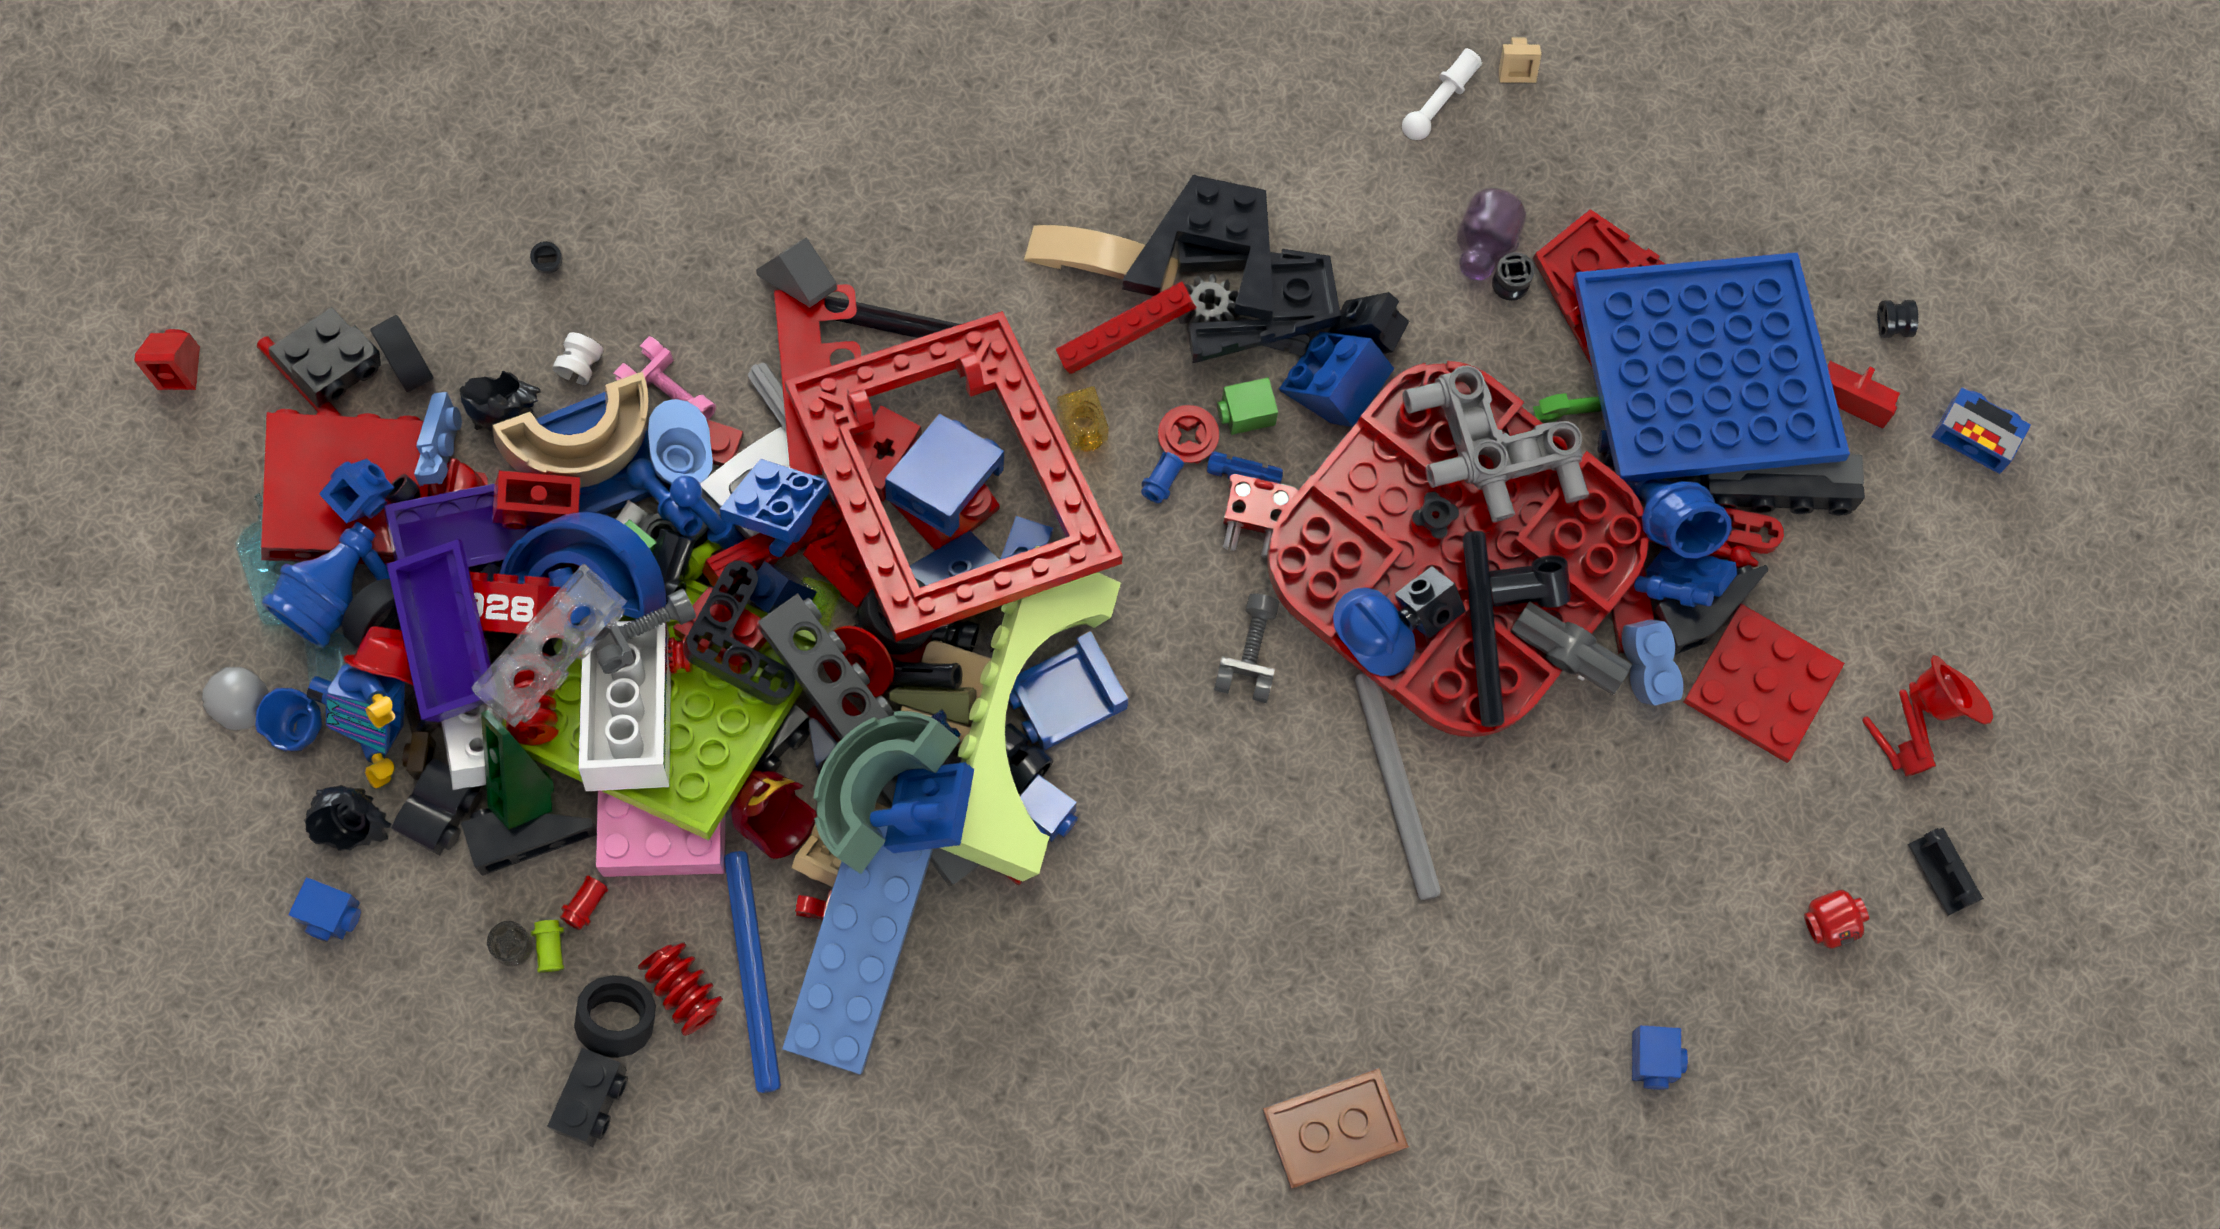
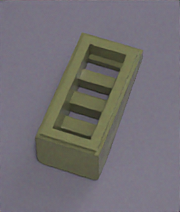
(954, 702)

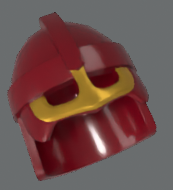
(772, 814)

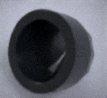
(543, 250)
(404, 490)

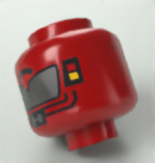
(1836, 919)

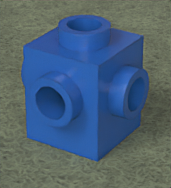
(357, 490)

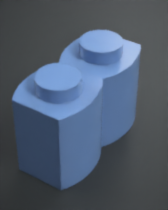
(1653, 672)

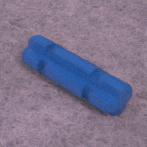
(1219, 465)

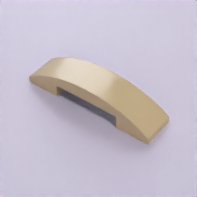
(1087, 251)

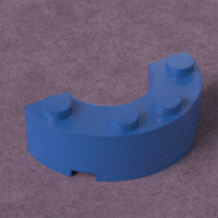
(602, 545)

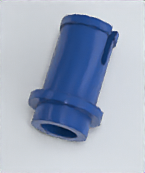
(1158, 484)

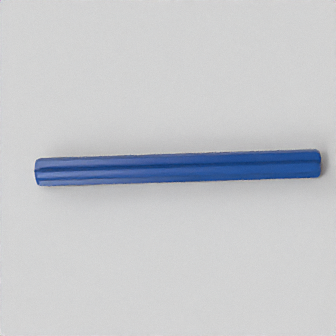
(752, 972)

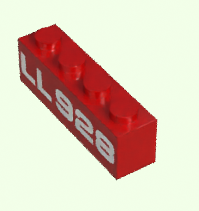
(509, 605)

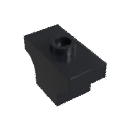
(1374, 319)

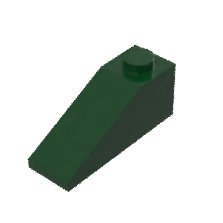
(513, 780)

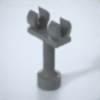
(1261, 609)
(616, 655)

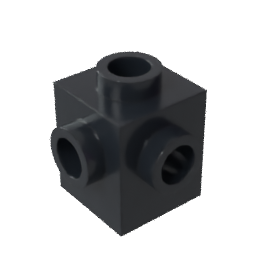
(1429, 603)

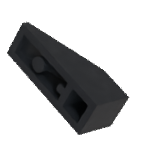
(497, 847)

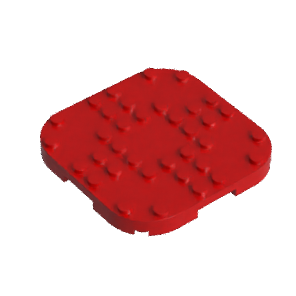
(1357, 531)

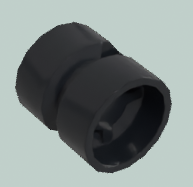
(1033, 758)

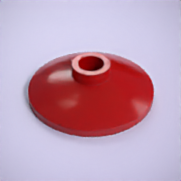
(869, 654)

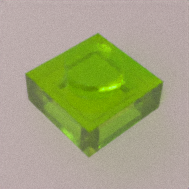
(825, 599)

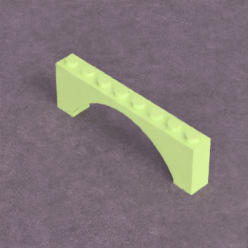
(996, 821)

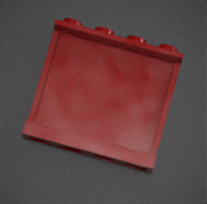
(299, 464)

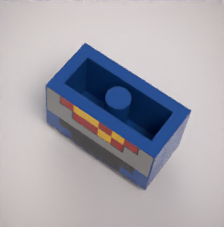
(1981, 430)

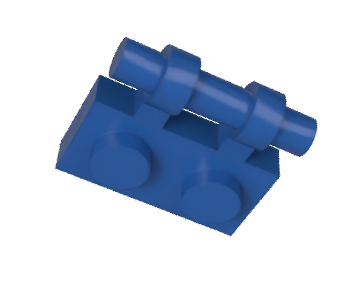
(1686, 579)

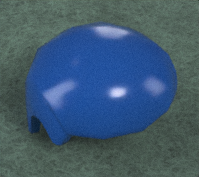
(281, 711)

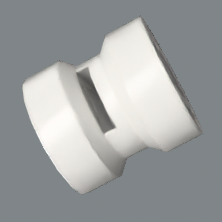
(578, 357)

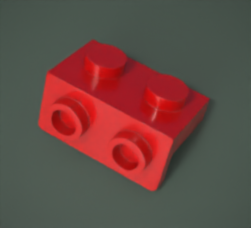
(840, 564)

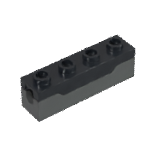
(1801, 488)

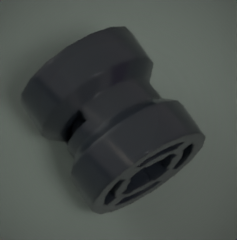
(1515, 284)
(966, 636)

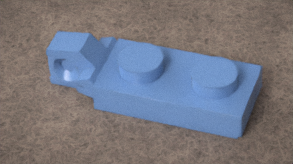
(437, 439)

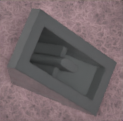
(799, 273)

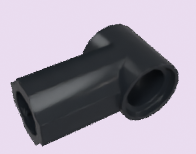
(673, 556)
(1542, 583)

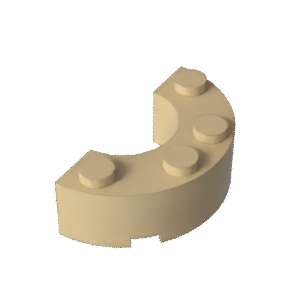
(587, 455)

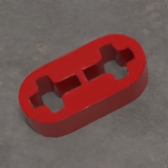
(1753, 522)

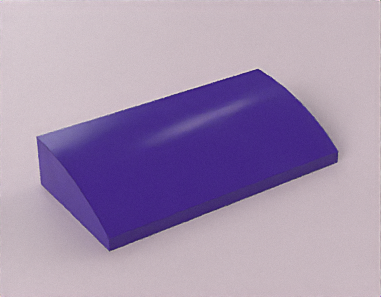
(452, 516)
(440, 629)

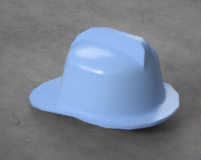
(679, 441)

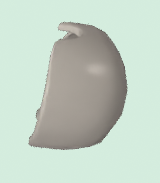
(233, 697)

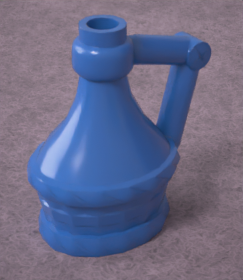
(1682, 516)
(318, 591)

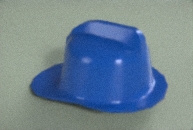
(1374, 631)

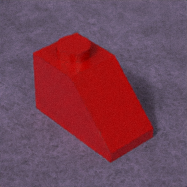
(169, 360)

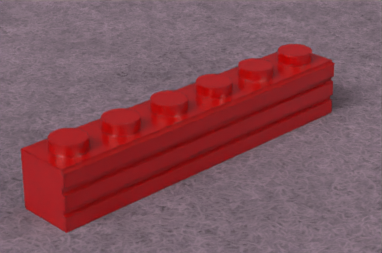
(1126, 328)
(756, 548)

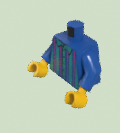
(366, 710)

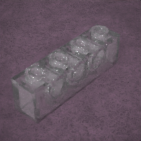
(525, 652)

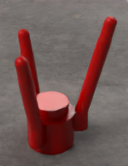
(1914, 754)

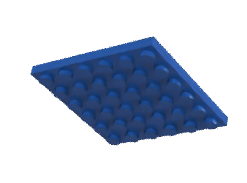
(1709, 367)

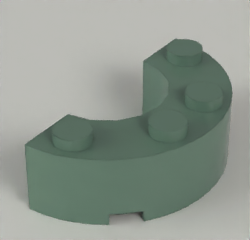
(860, 770)

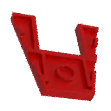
(1586, 246)

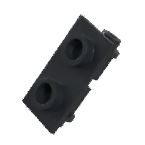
(1945, 871)

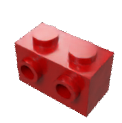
(533, 498)

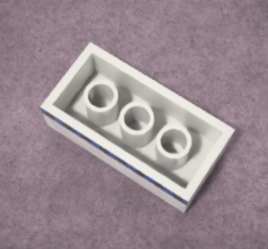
(627, 716)

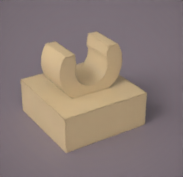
(1519, 61)

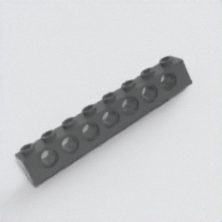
(778, 630)

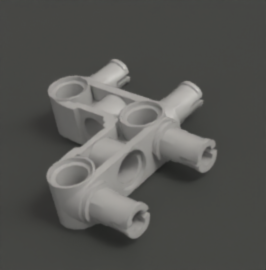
(1477, 434)

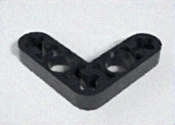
(719, 637)

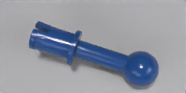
(642, 476)
(687, 492)

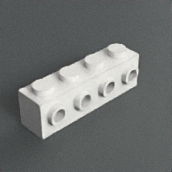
(465, 746)

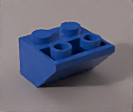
(1338, 377)

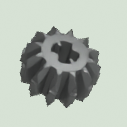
(1212, 293)

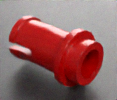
(583, 903)

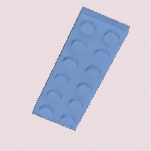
(856, 958)

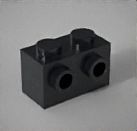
(588, 1098)

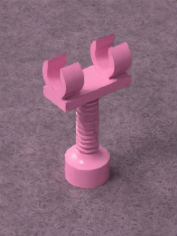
(653, 373)

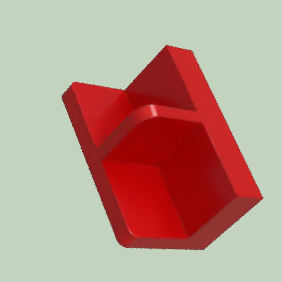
(1863, 396)

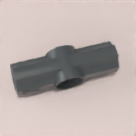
(1571, 648)

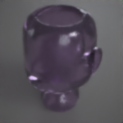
(1489, 231)

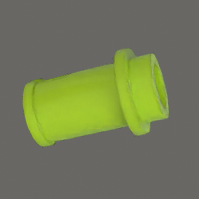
(698, 559)
(548, 945)

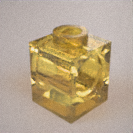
(1083, 404)

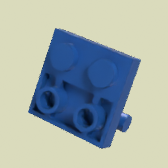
(776, 503)
(927, 809)

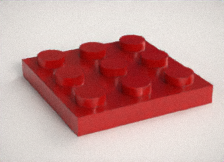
(1764, 683)

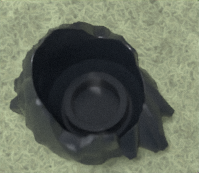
(497, 400)
(345, 818)

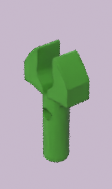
(1558, 405)

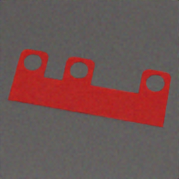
(802, 354)

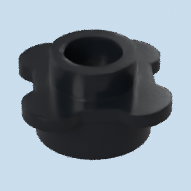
(1446, 511)

